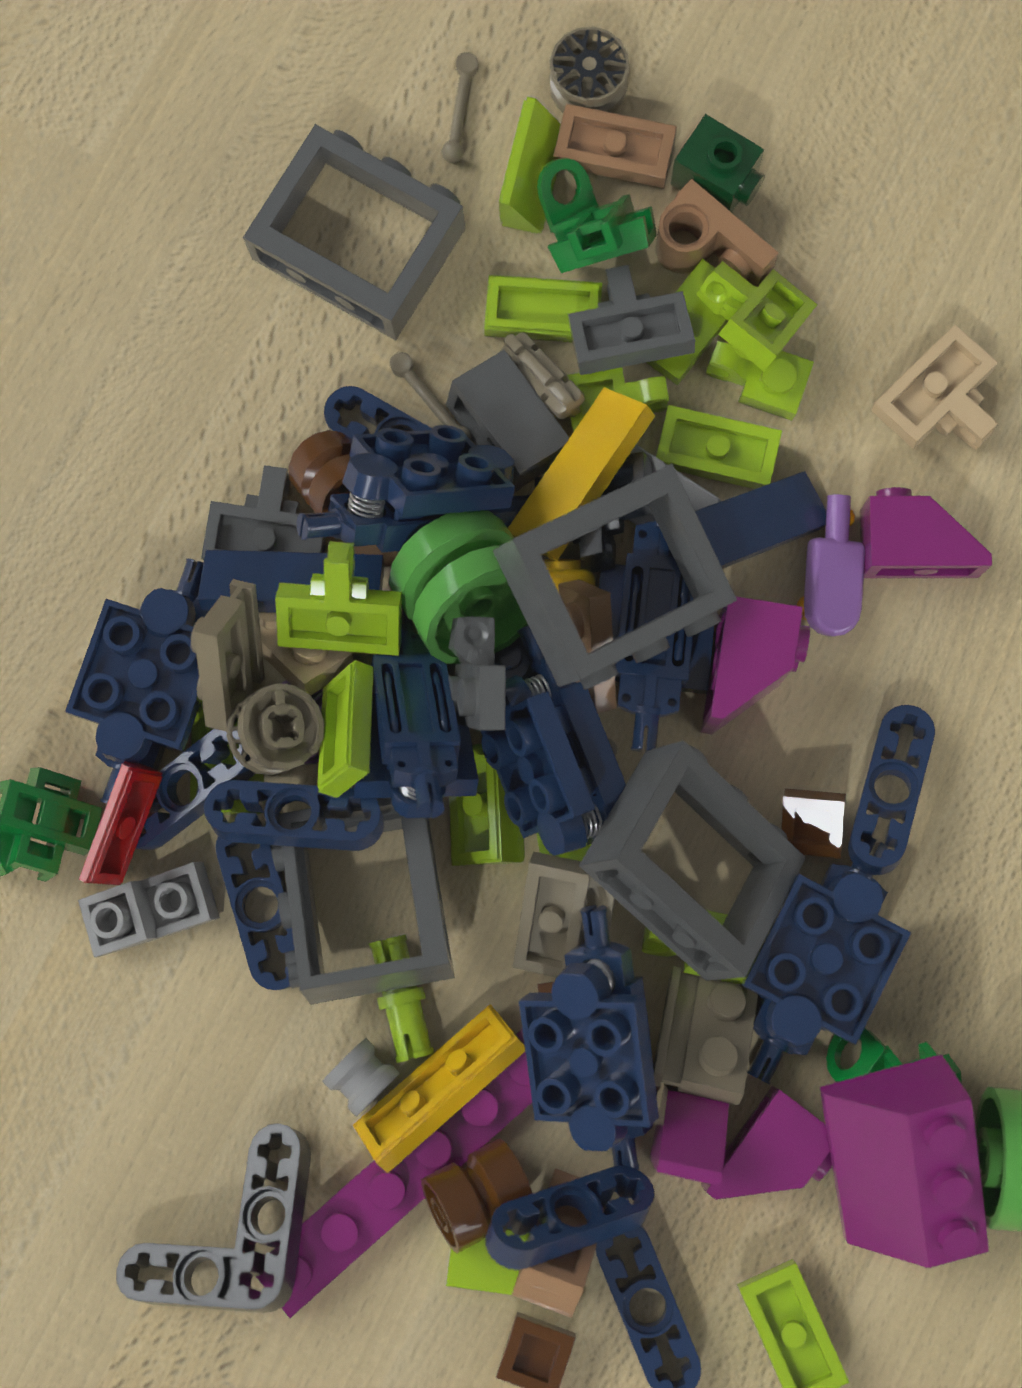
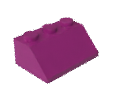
(907, 1163)

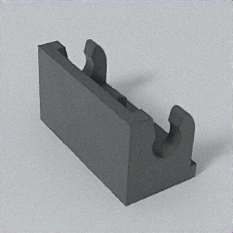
(507, 414)

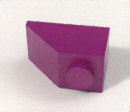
(916, 539)
(690, 1137)
(774, 1150)

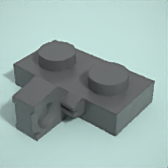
(630, 327)
(262, 523)
(477, 682)

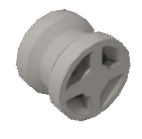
(361, 1076)

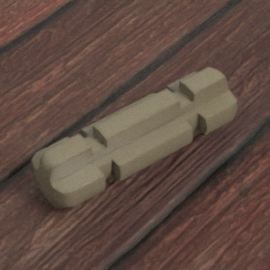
(544, 376)

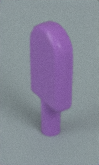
(834, 574)

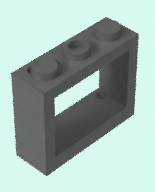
(330, 281)
(547, 614)
(657, 899)
(299, 912)

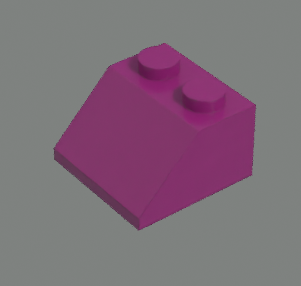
(751, 656)

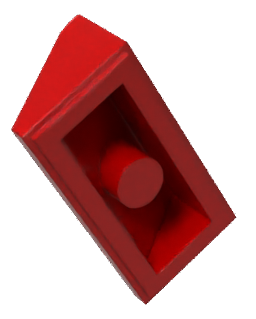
(121, 824)

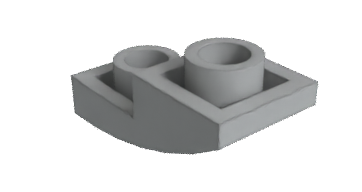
(148, 909)

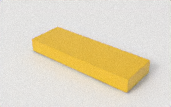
(585, 462)
(439, 1088)

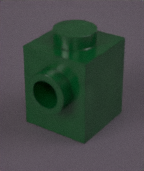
(720, 163)

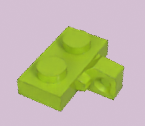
(757, 317)
(339, 610)

